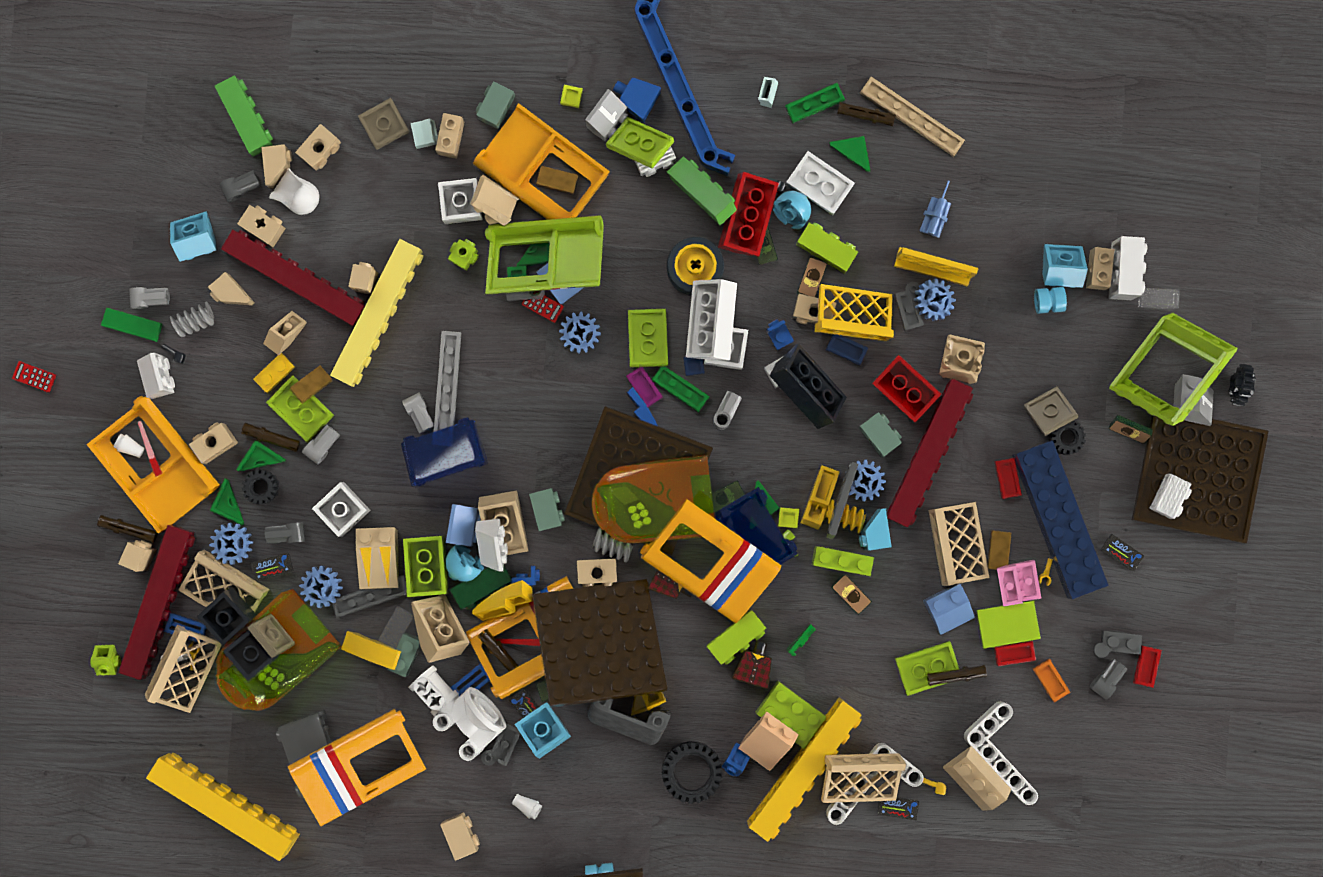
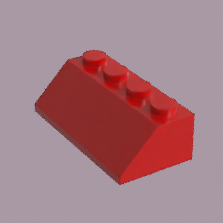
(748, 224)

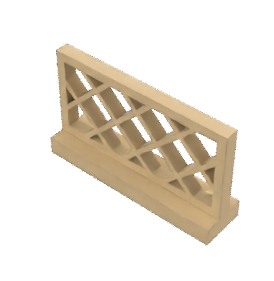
(943, 549)
(228, 574)
(167, 664)
(864, 765)

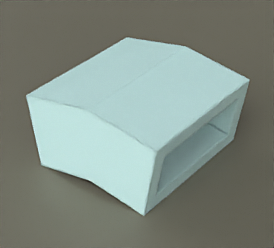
(773, 83)
(424, 133)

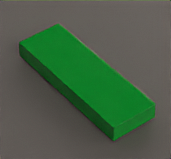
(814, 103)
(131, 324)
(680, 388)

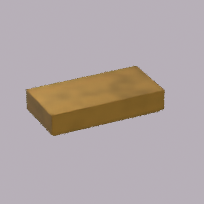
(557, 179)
(311, 384)
(999, 549)

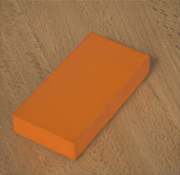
(1051, 680)

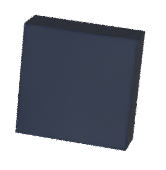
(693, 366)

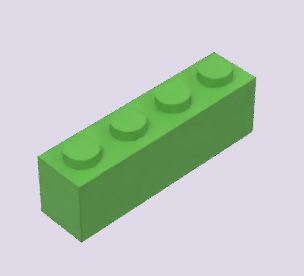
(243, 115)
(702, 190)

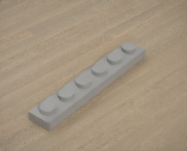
(447, 380)

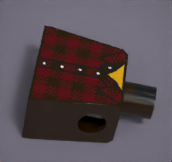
(666, 586)
(754, 666)

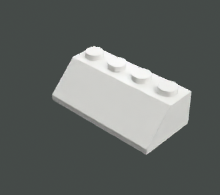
(711, 319)

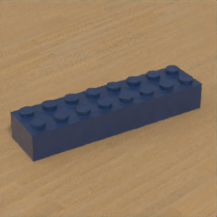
(1060, 520)

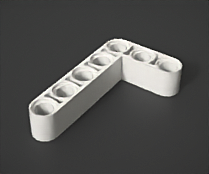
(996, 756)
(845, 808)

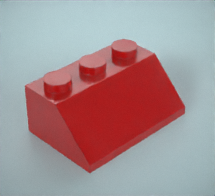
(906, 388)

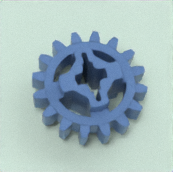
(929, 291)
(589, 329)
(872, 477)
(225, 549)
(317, 580)

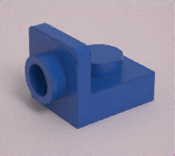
(779, 334)
(535, 576)
(735, 761)

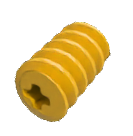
(851, 517)

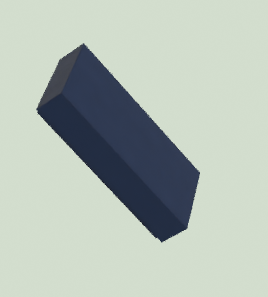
(846, 349)

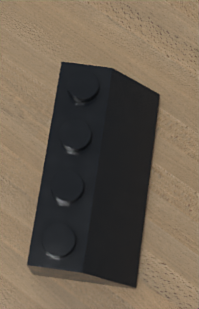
(808, 387)

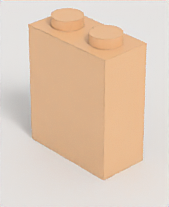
(768, 741)

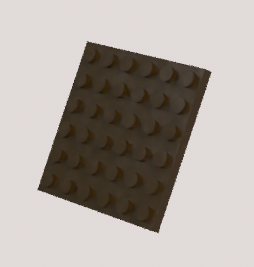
(623, 442)
(1223, 472)
(598, 643)

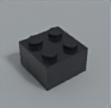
(226, 615)
(248, 656)

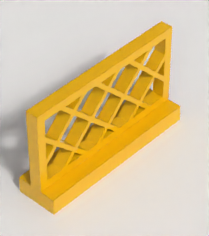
(934, 266)
(852, 329)

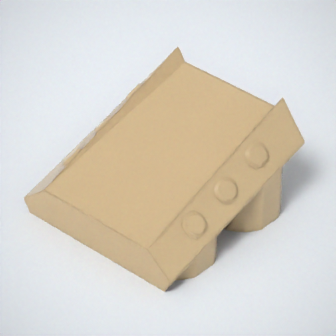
(493, 201)
(962, 359)

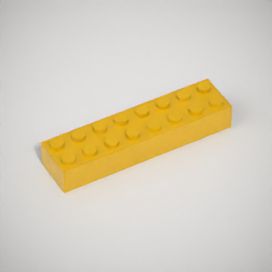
(803, 770)
(223, 805)

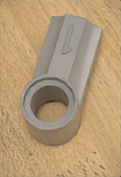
(143, 297)
(727, 408)
(417, 410)
(318, 448)

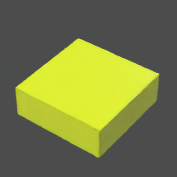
(571, 96)
(788, 517)

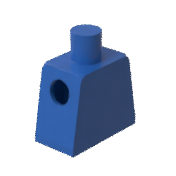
(638, 97)

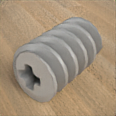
(193, 321)
(612, 545)

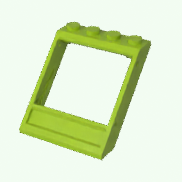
(1192, 339)

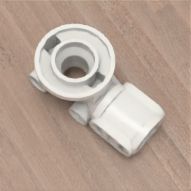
(470, 711)

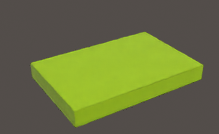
(640, 142)
(647, 338)
(303, 418)
(1008, 624)
(916, 665)

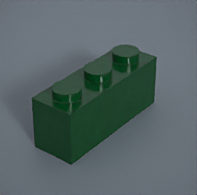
(480, 587)

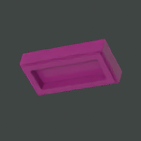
(644, 386)

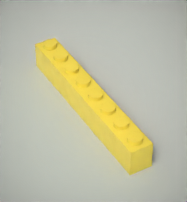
(376, 313)

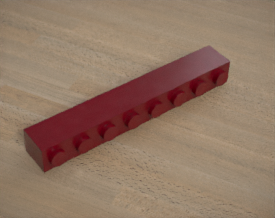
(293, 278)
(929, 452)
(156, 602)

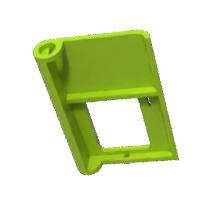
(573, 253)

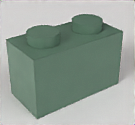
(495, 105)
(880, 434)
(546, 509)
(409, 647)

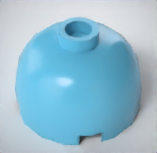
(792, 208)
(462, 565)

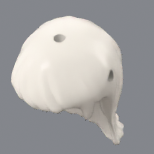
(296, 193)

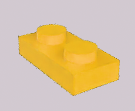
(274, 373)

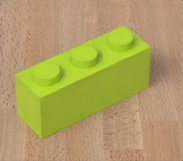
(827, 247)
(842, 561)
(736, 637)

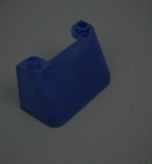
(443, 452)
(753, 522)

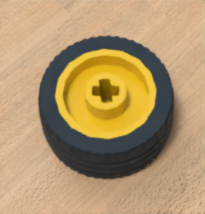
(690, 252)

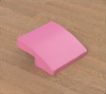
(1018, 582)

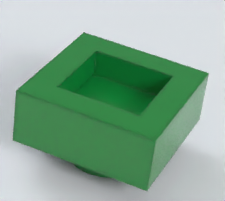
(517, 271)

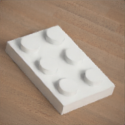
(820, 183)

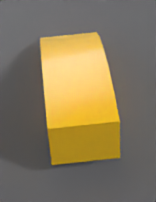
(820, 497)
(504, 601)
(371, 650)

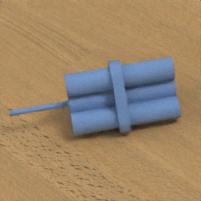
(935, 215)

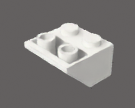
(155, 375)
(491, 543)

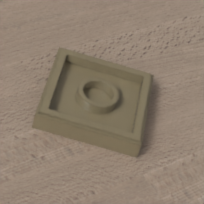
(383, 123)
(1050, 411)
(271, 635)

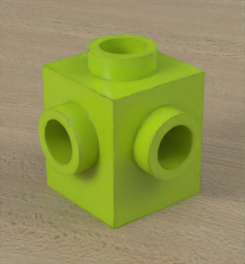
(460, 260)
(105, 660)

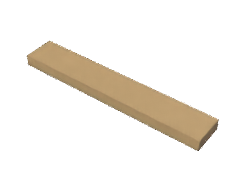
(912, 116)

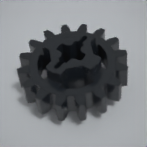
(1242, 384)

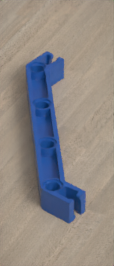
(679, 88)

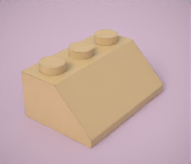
(978, 779)

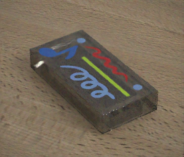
(1122, 552)
(272, 567)
(523, 703)
(900, 808)

